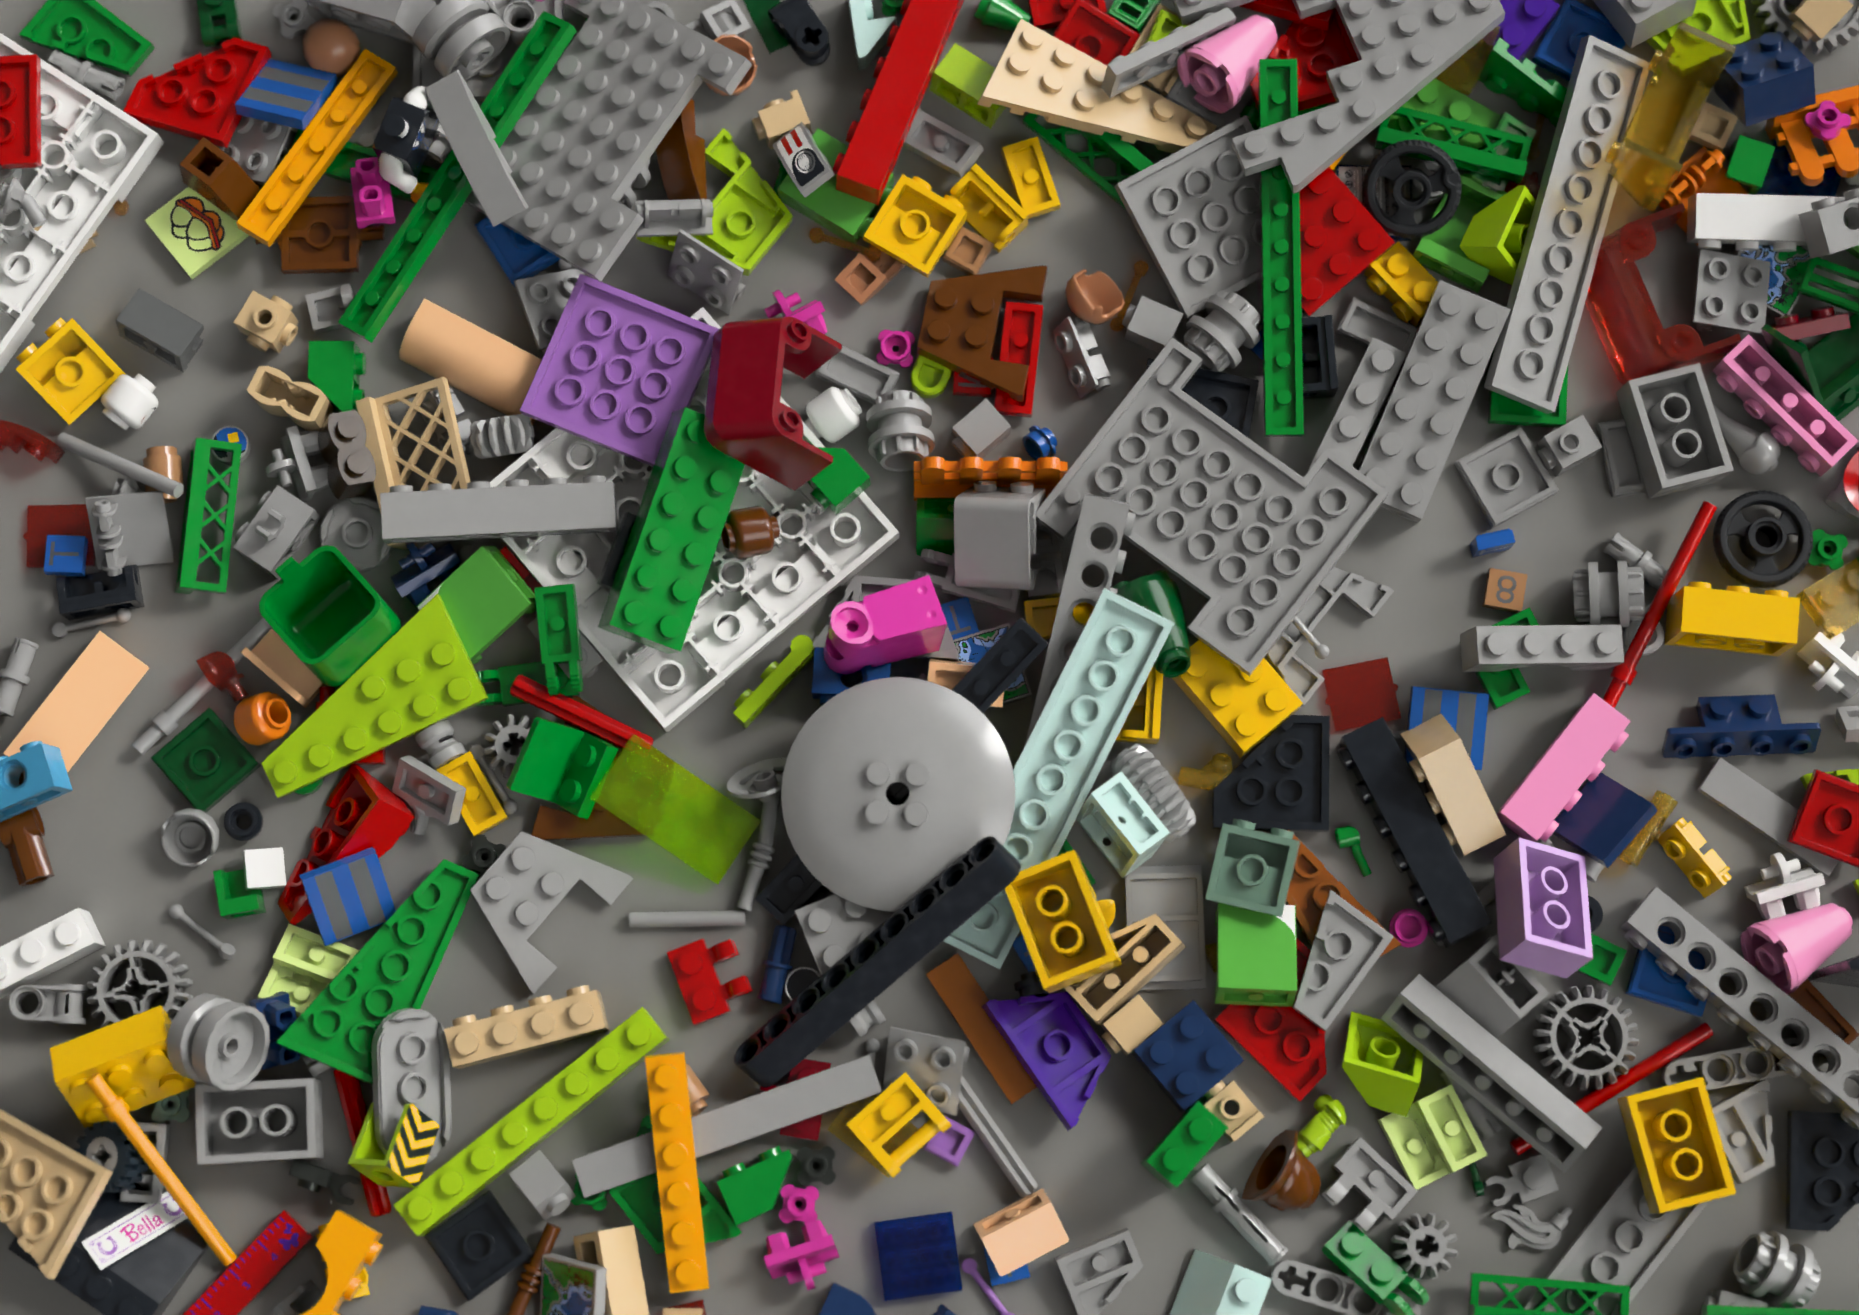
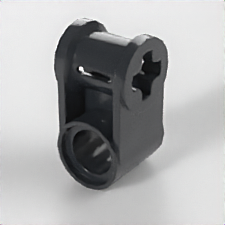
(798, 25)

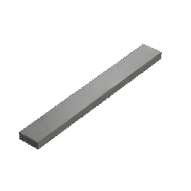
(734, 1123)

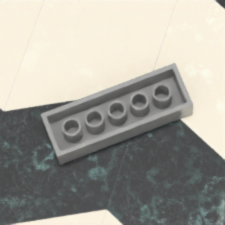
(1431, 397)

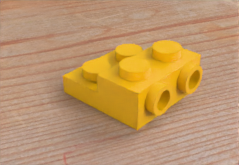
(916, 224)
(68, 369)

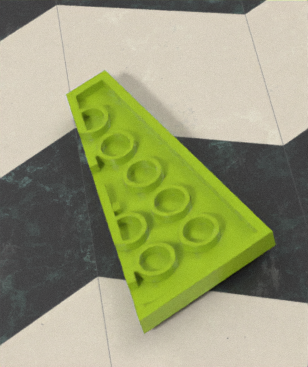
(397, 693)

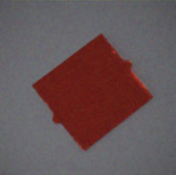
(55, 520)
(1361, 694)

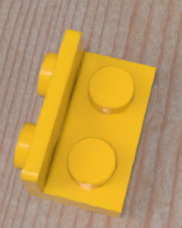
(1402, 282)

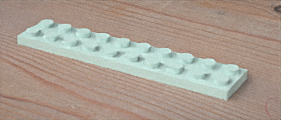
(1069, 751)

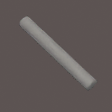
(687, 918)

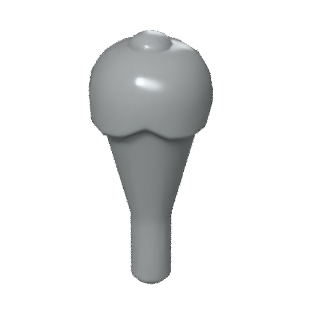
(1755, 450)

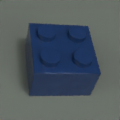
(1766, 79)
(1187, 1056)

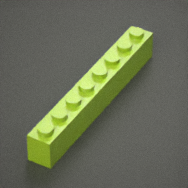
(531, 1122)

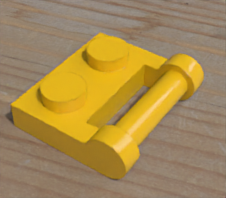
(891, 1113)

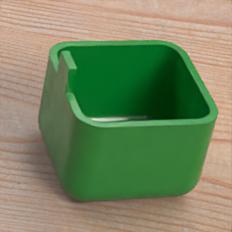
(328, 614)

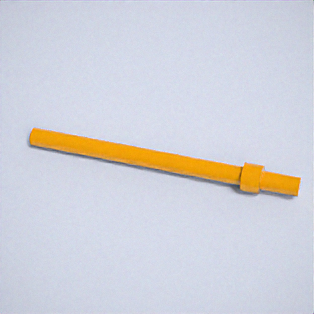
(117, 1110)

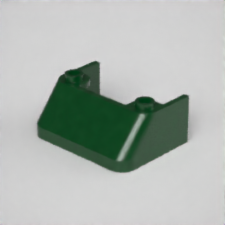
(1826, 369)

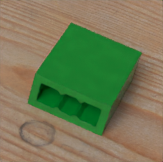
(1184, 1145)

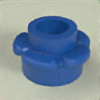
(1040, 442)

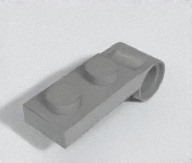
(942, 144)

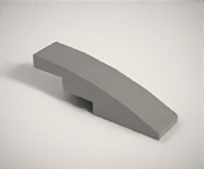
(476, 148)

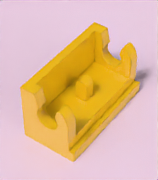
(989, 208)
(1145, 715)

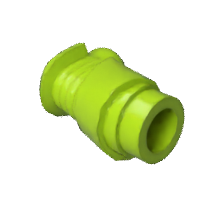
(1322, 1125)

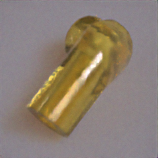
(1208, 776)

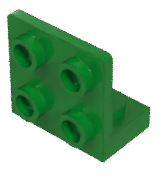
(561, 765)

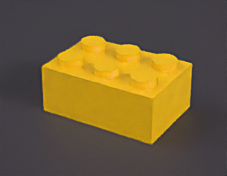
(1732, 619)
(1237, 705)
(1062, 922)
(128, 1058)
(1676, 1146)

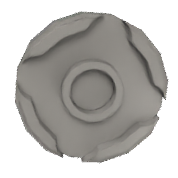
(356, 532)

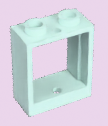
(1126, 820)

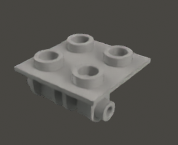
(258, 147)
(705, 272)
(1730, 292)
(544, 302)
(129, 530)
(931, 1062)

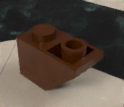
(218, 178)

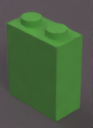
(828, 207)

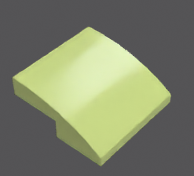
(304, 966)
(1433, 1137)

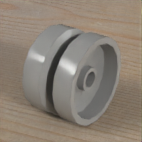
(461, 36)
(218, 1042)

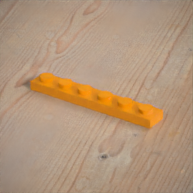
(316, 148)
(677, 1172)

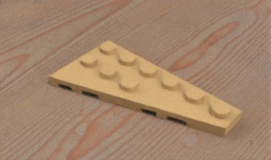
(1065, 88)
(45, 1191)

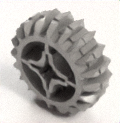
(1156, 789)
(137, 974)
(1599, 1048)

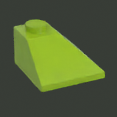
(1499, 233)
(1381, 1064)

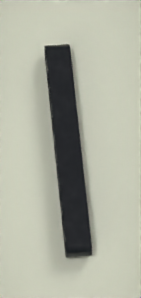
(877, 962)

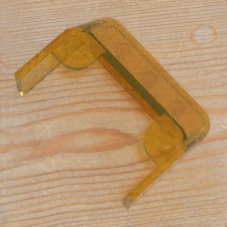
(1666, 114)

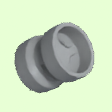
(440, 744)

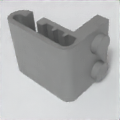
(996, 535)

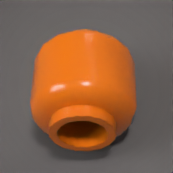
(262, 718)

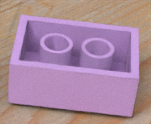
(1542, 908)

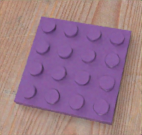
(618, 369)

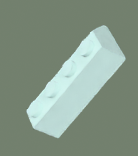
(1219, 1288)

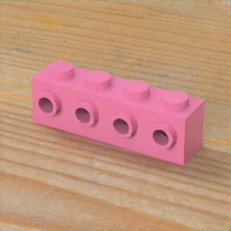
(1784, 406)
(1563, 769)

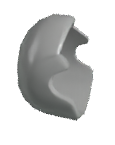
(190, 837)

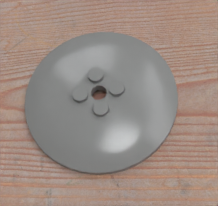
(882, 736)

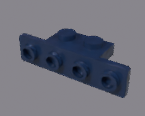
(1740, 728)

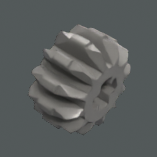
(502, 436)
(504, 740)
(1429, 1259)

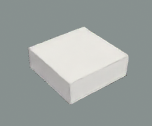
(264, 868)

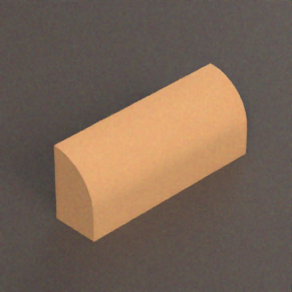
(469, 358)
(83, 700)

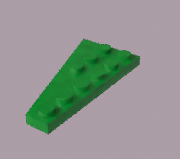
(384, 976)

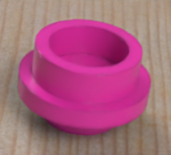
(1408, 927)

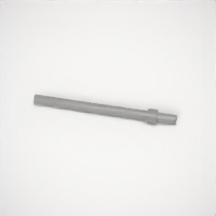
(167, 721)

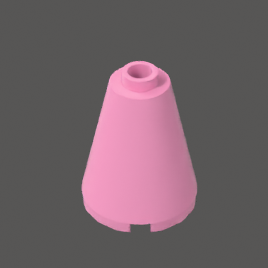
(1227, 62)
(1795, 944)

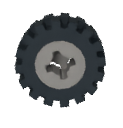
(124, 1159)

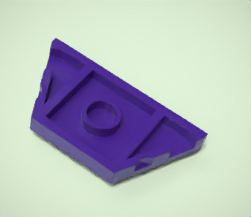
(1054, 1048)

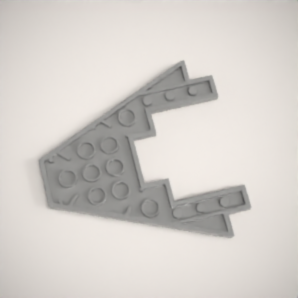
(1398, 53)

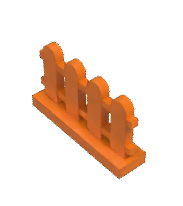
(1796, 136)
(948, 479)

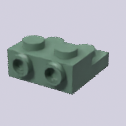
(1253, 868)

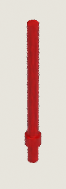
(1625, 673)
(1634, 1075)

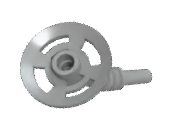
(766, 787)

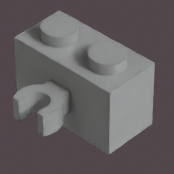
(276, 530)

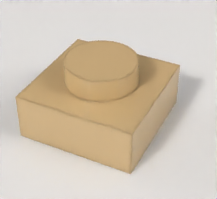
(1713, 127)

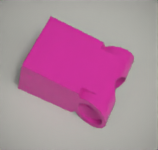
(885, 627)

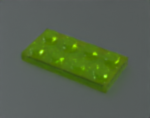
(675, 809)

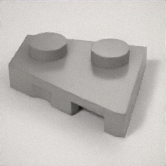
(1099, 1271)

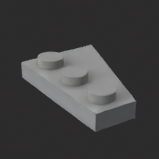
(1338, 961)

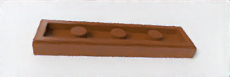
(965, 1002)

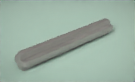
(995, 1141)

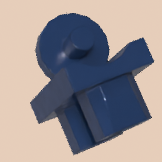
(423, 566)
(279, 1017)

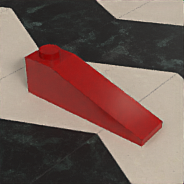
(360, 818)

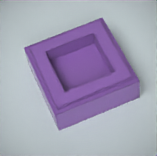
(950, 1144)

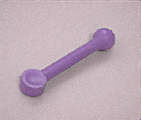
(970, 1267)

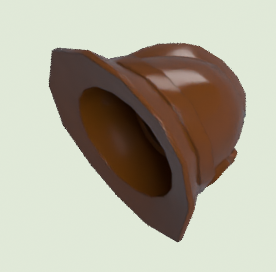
(1283, 1176)

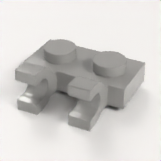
(1372, 1178)

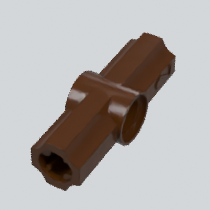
(24, 840)

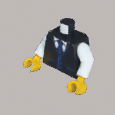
(405, 140)

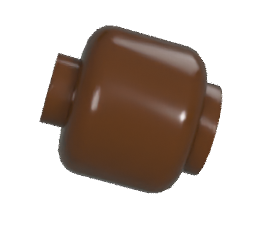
(749, 532)

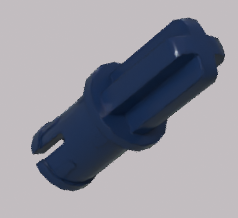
(777, 964)

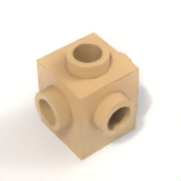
(267, 322)

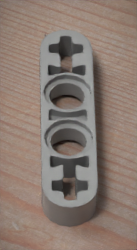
(1735, 1063)
(1345, 1289)

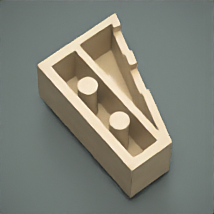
(1452, 785)
(1143, 952)

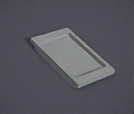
(1177, 899)

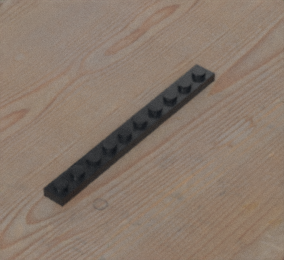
(980, 687)

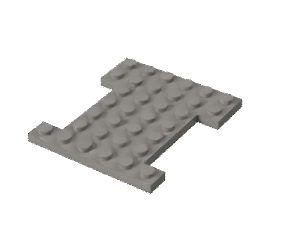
(601, 123)
(1217, 508)

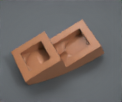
(866, 277)

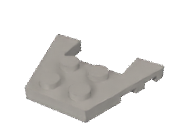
(1360, 592)
(526, 888)

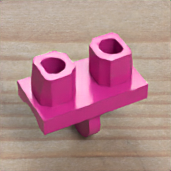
(371, 194)
(808, 313)
(802, 1260)

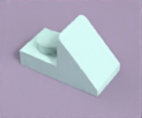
(868, 33)

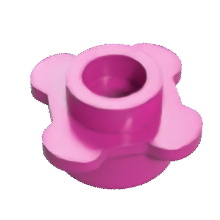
(1827, 129)
(903, 340)
(791, 1196)

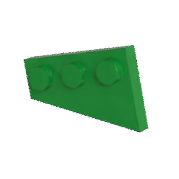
(88, 33)
(1521, 83)

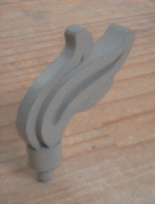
(1530, 1230)

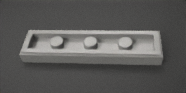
(1759, 810)

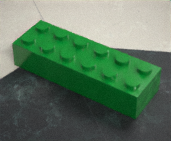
(672, 537)

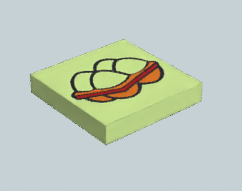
(195, 231)

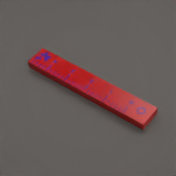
(253, 1268)

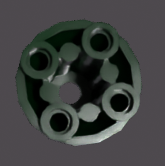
(1162, 596)

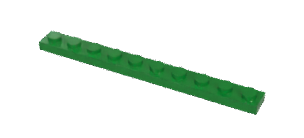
(450, 185)
(1280, 264)

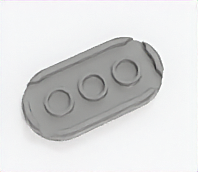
(413, 1069)

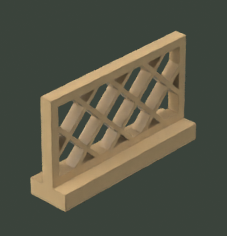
(384, 444)

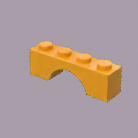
(346, 1249)

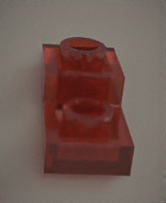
(16, 436)

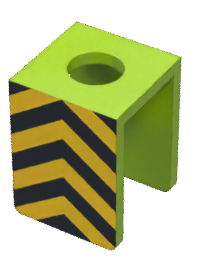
(405, 1154)

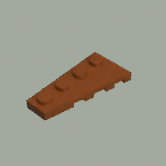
(1310, 891)

